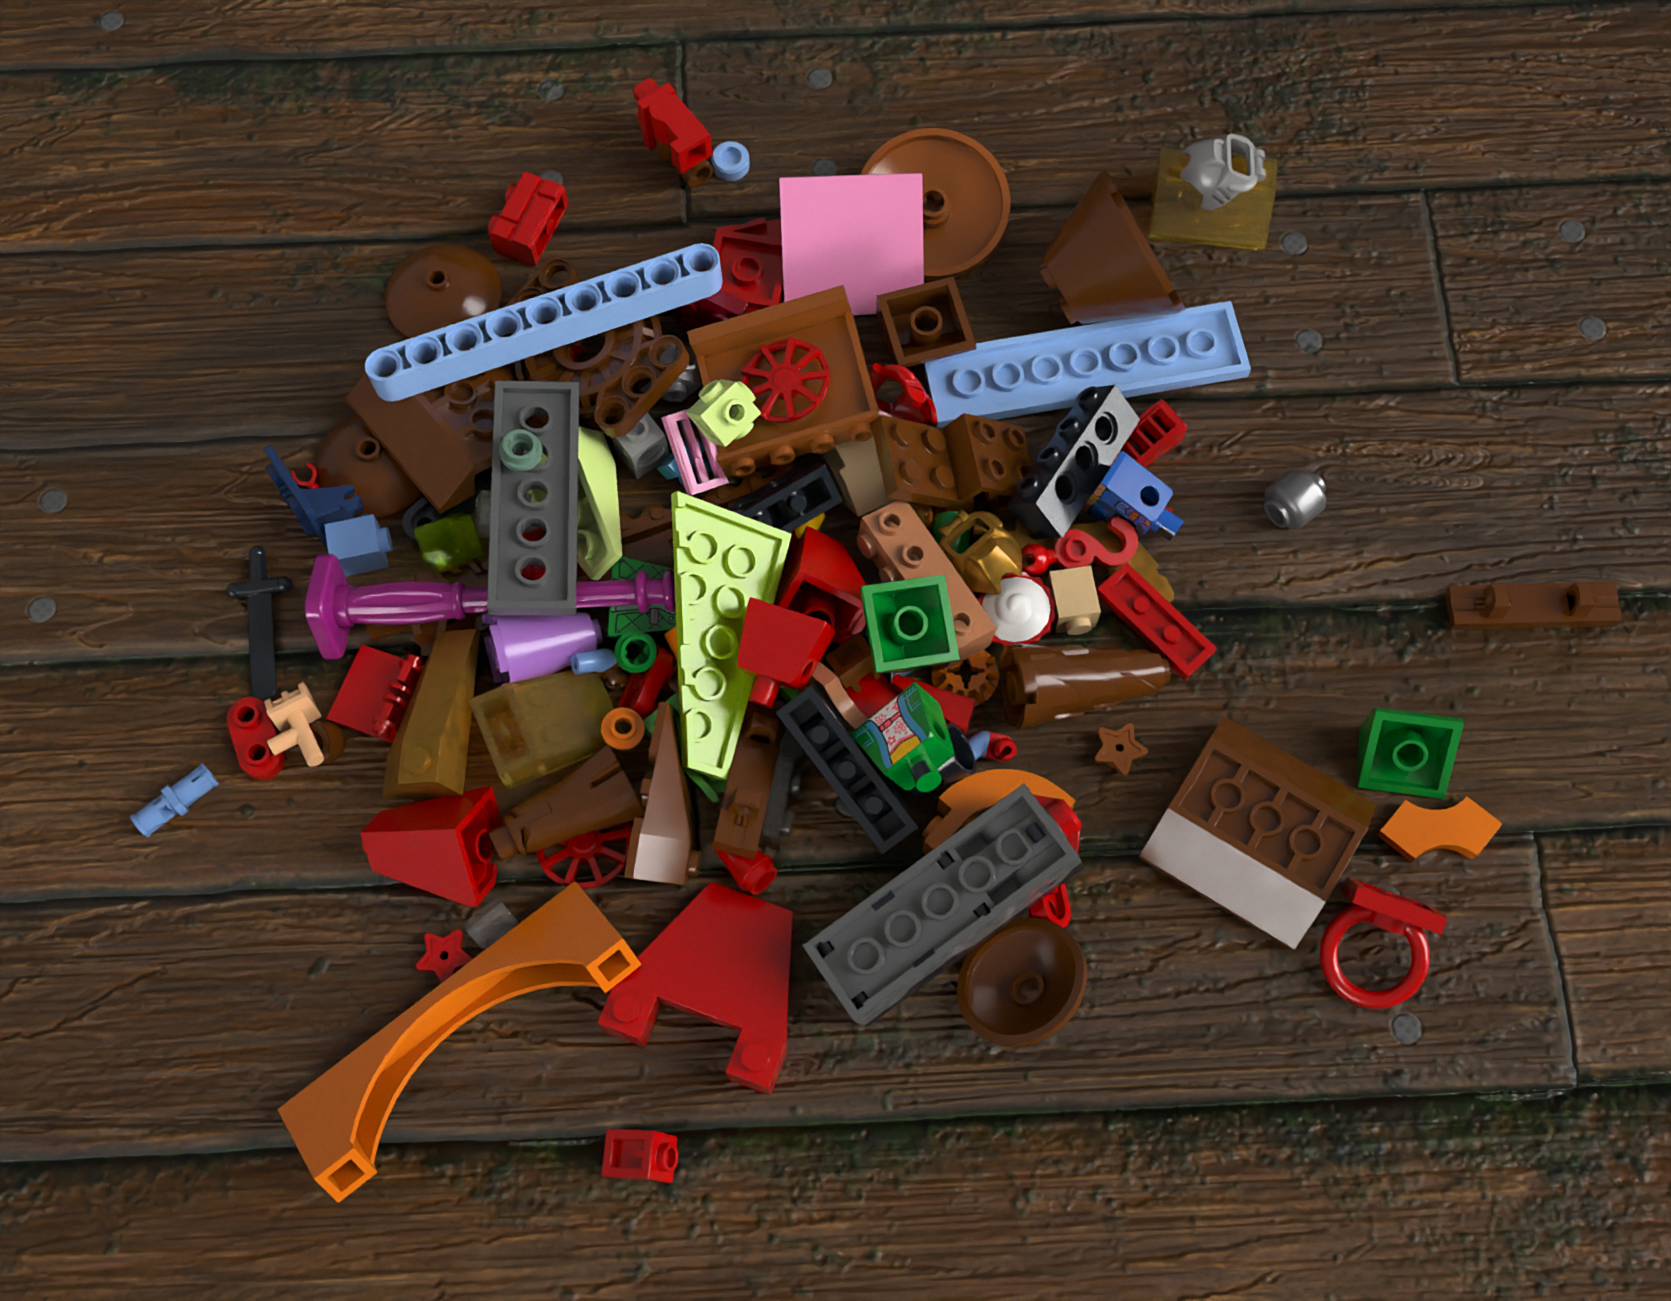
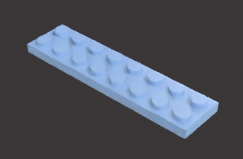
(1055, 366)

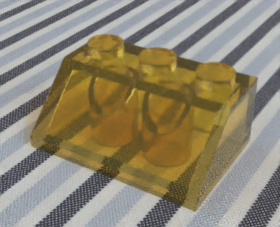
(1179, 216)

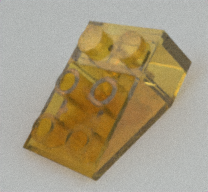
(542, 723)

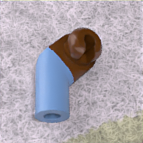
(604, 663)

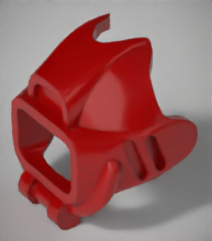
(912, 403)

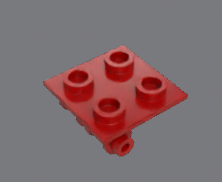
(376, 692)

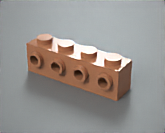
(906, 551)

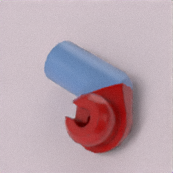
(992, 746)

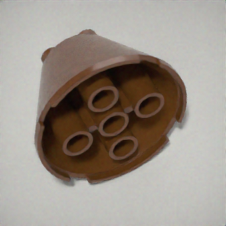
(1106, 262)

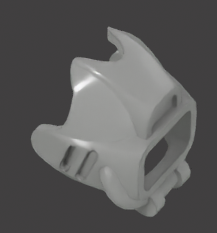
(1212, 169)

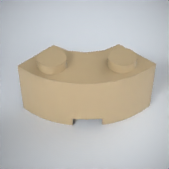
(857, 475)

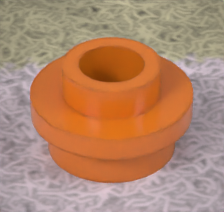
(619, 741)

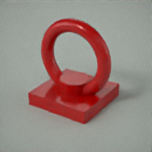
(1390, 913)

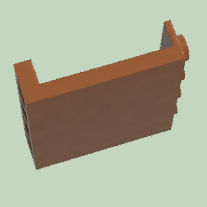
(842, 415)

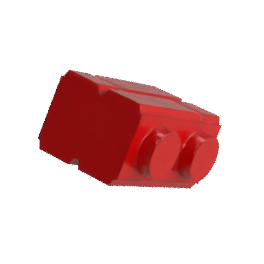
(528, 218)

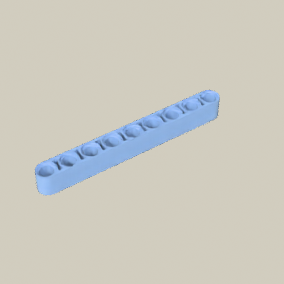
(526, 320)

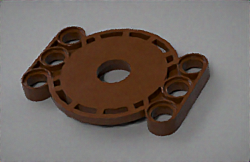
(609, 377)

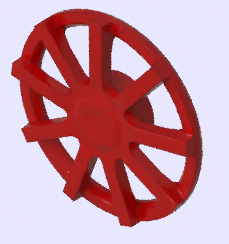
(785, 379)
(587, 850)

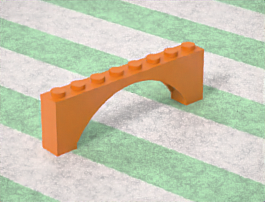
(346, 1108)

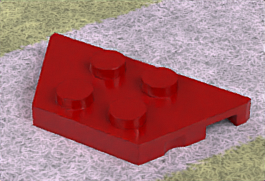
(752, 262)

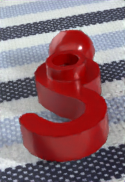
(1080, 549)

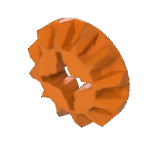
(980, 686)

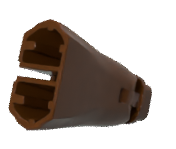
(580, 802)

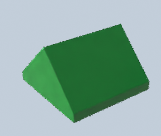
(909, 624)
(1407, 752)

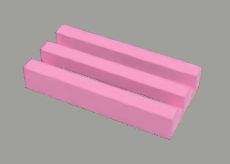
(682, 459)

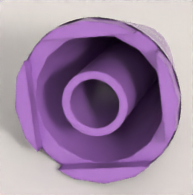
(536, 645)

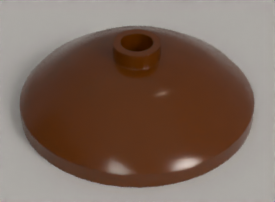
(467, 289)
(376, 477)
(1011, 965)

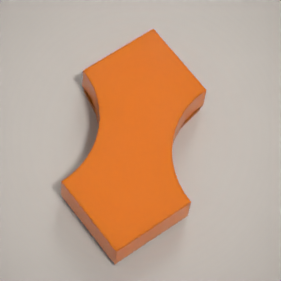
(1458, 828)

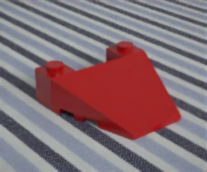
(721, 963)

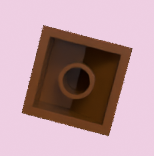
(924, 323)

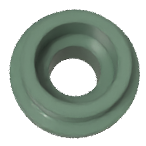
(519, 440)

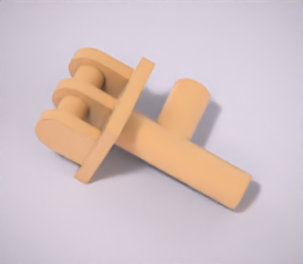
(292, 717)

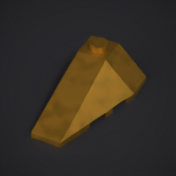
(434, 733)

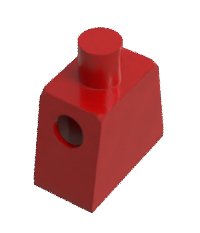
(780, 649)

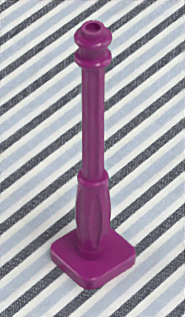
(336, 606)

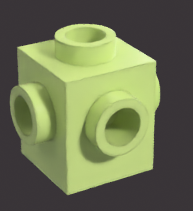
(724, 411)

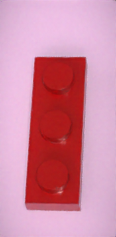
(1155, 621)

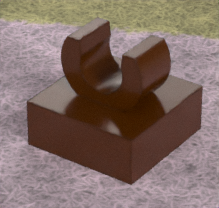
(852, 662)

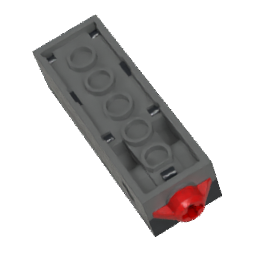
(948, 903)

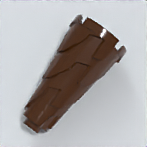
(1070, 679)

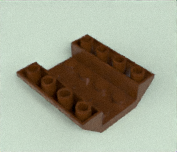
(440, 433)
(1259, 833)

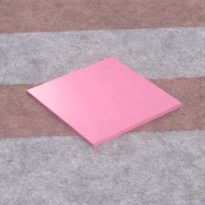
(852, 235)

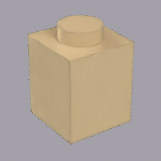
(1075, 600)

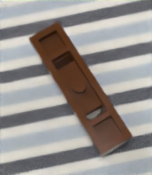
(1532, 606)
(749, 781)

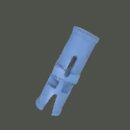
(174, 800)

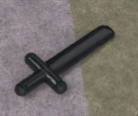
(260, 621)

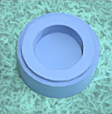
(730, 161)

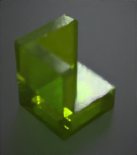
(448, 541)

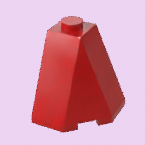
(823, 584)
(438, 845)

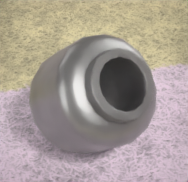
(1295, 499)

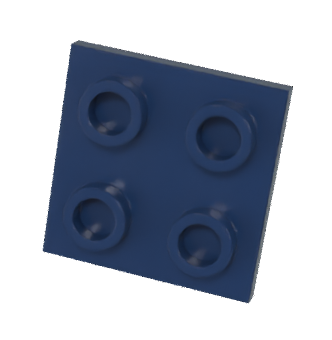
(315, 505)

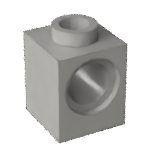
(642, 447)

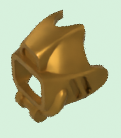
(988, 557)

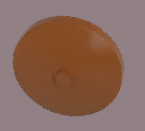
(962, 196)

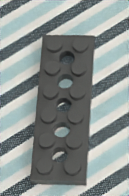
(557, 514)

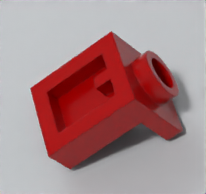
(640, 1155)

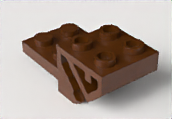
(951, 462)

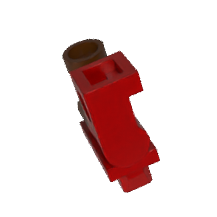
(674, 131)

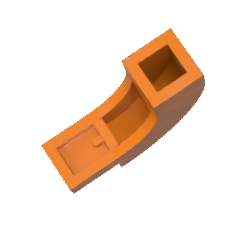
(979, 793)

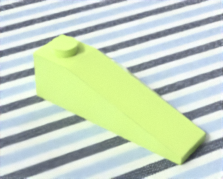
(598, 506)

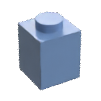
(359, 544)

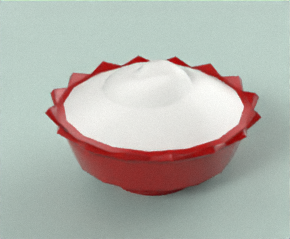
(1021, 610)

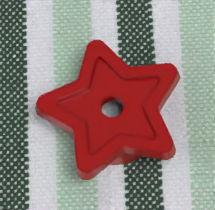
(435, 947)

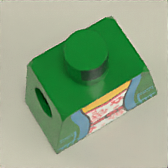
(908, 739)

